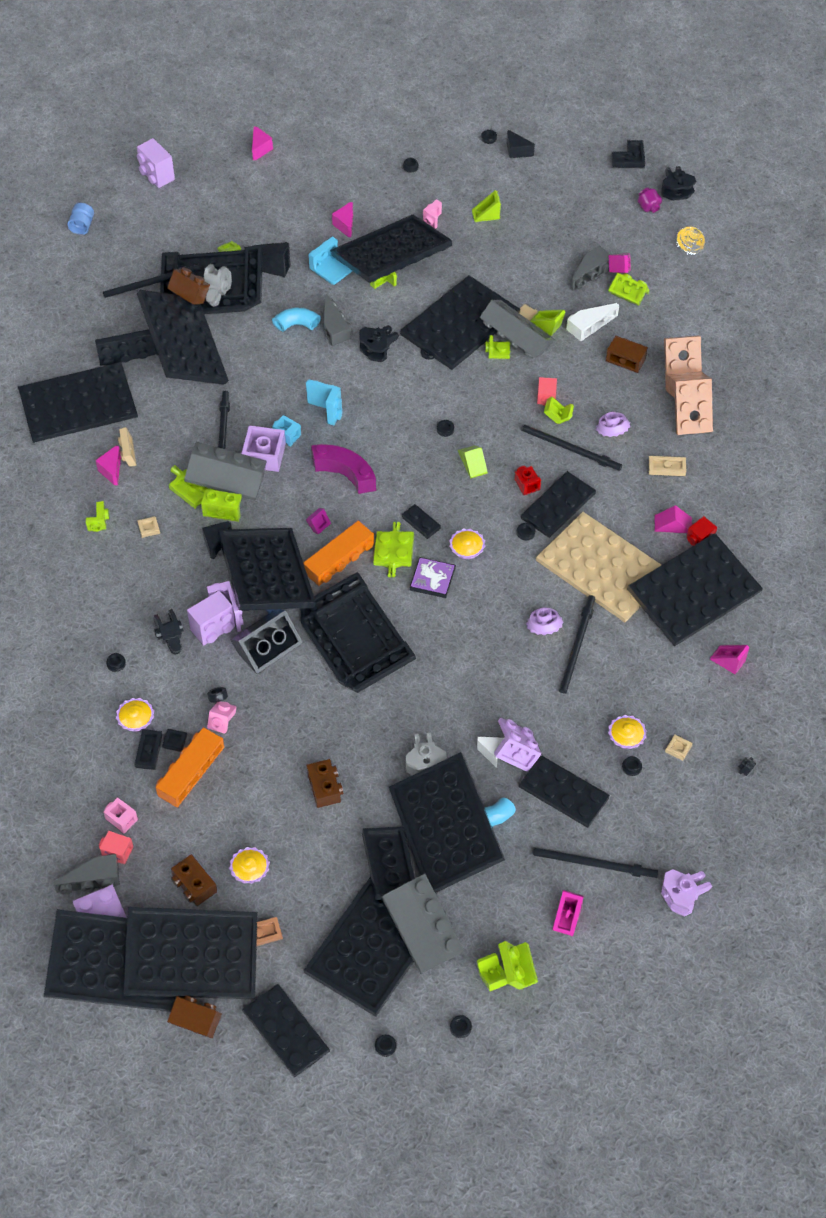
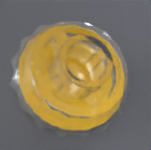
(690, 240)

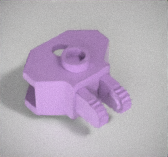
(683, 890)

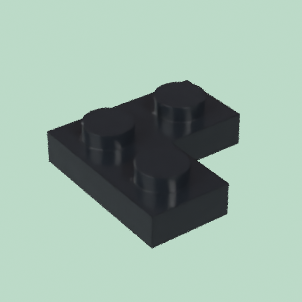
(632, 158)

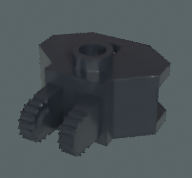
(677, 183)
(376, 340)
(169, 632)

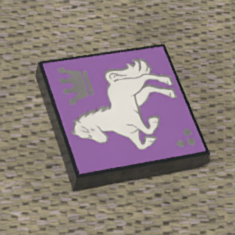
(432, 577)

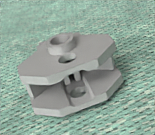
(219, 282)
(423, 755)

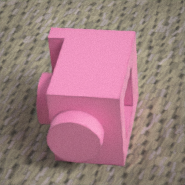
(117, 808)

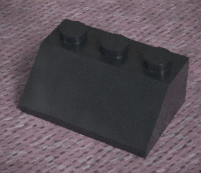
(267, 640)

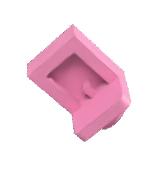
(431, 213)
(220, 716)

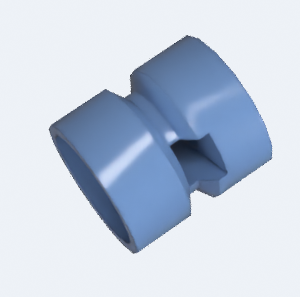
(81, 218)

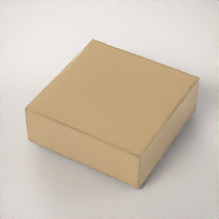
(148, 527)
(678, 747)

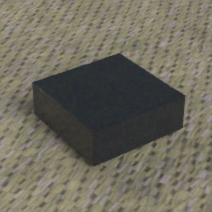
(174, 740)

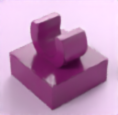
(318, 521)

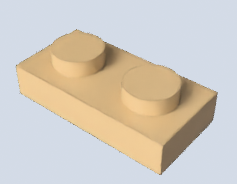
(126, 443)
(667, 466)

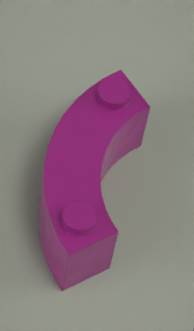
(344, 461)

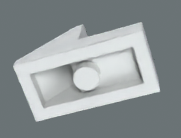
(487, 747)

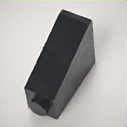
(276, 258)

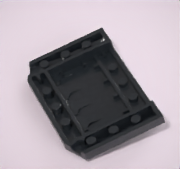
(245, 275)
(356, 634)

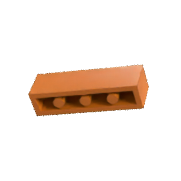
(339, 553)
(189, 767)

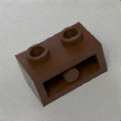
(188, 286)
(626, 354)
(323, 783)
(193, 880)
(195, 1016)

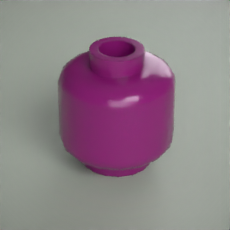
(649, 200)

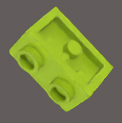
(628, 289)
(221, 505)
(518, 964)

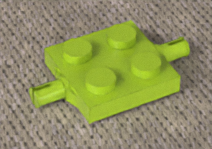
(187, 491)
(394, 549)

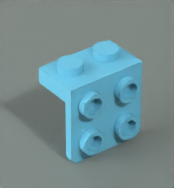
(325, 265)
(327, 397)

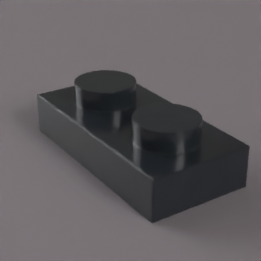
(421, 521)
(148, 749)

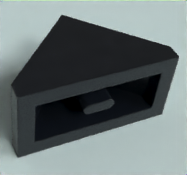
(519, 146)
(211, 537)

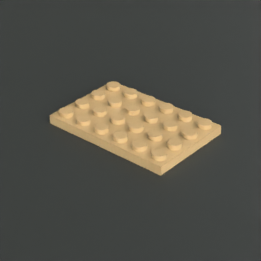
(598, 564)

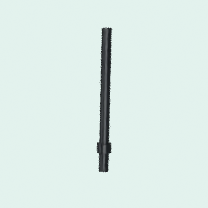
(154, 280)
(224, 408)
(602, 460)
(587, 613)
(636, 870)

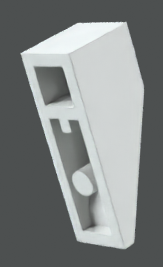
(590, 320)

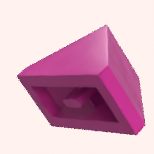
(261, 143)
(343, 219)
(620, 263)
(109, 464)
(673, 521)
(730, 656)
(568, 913)

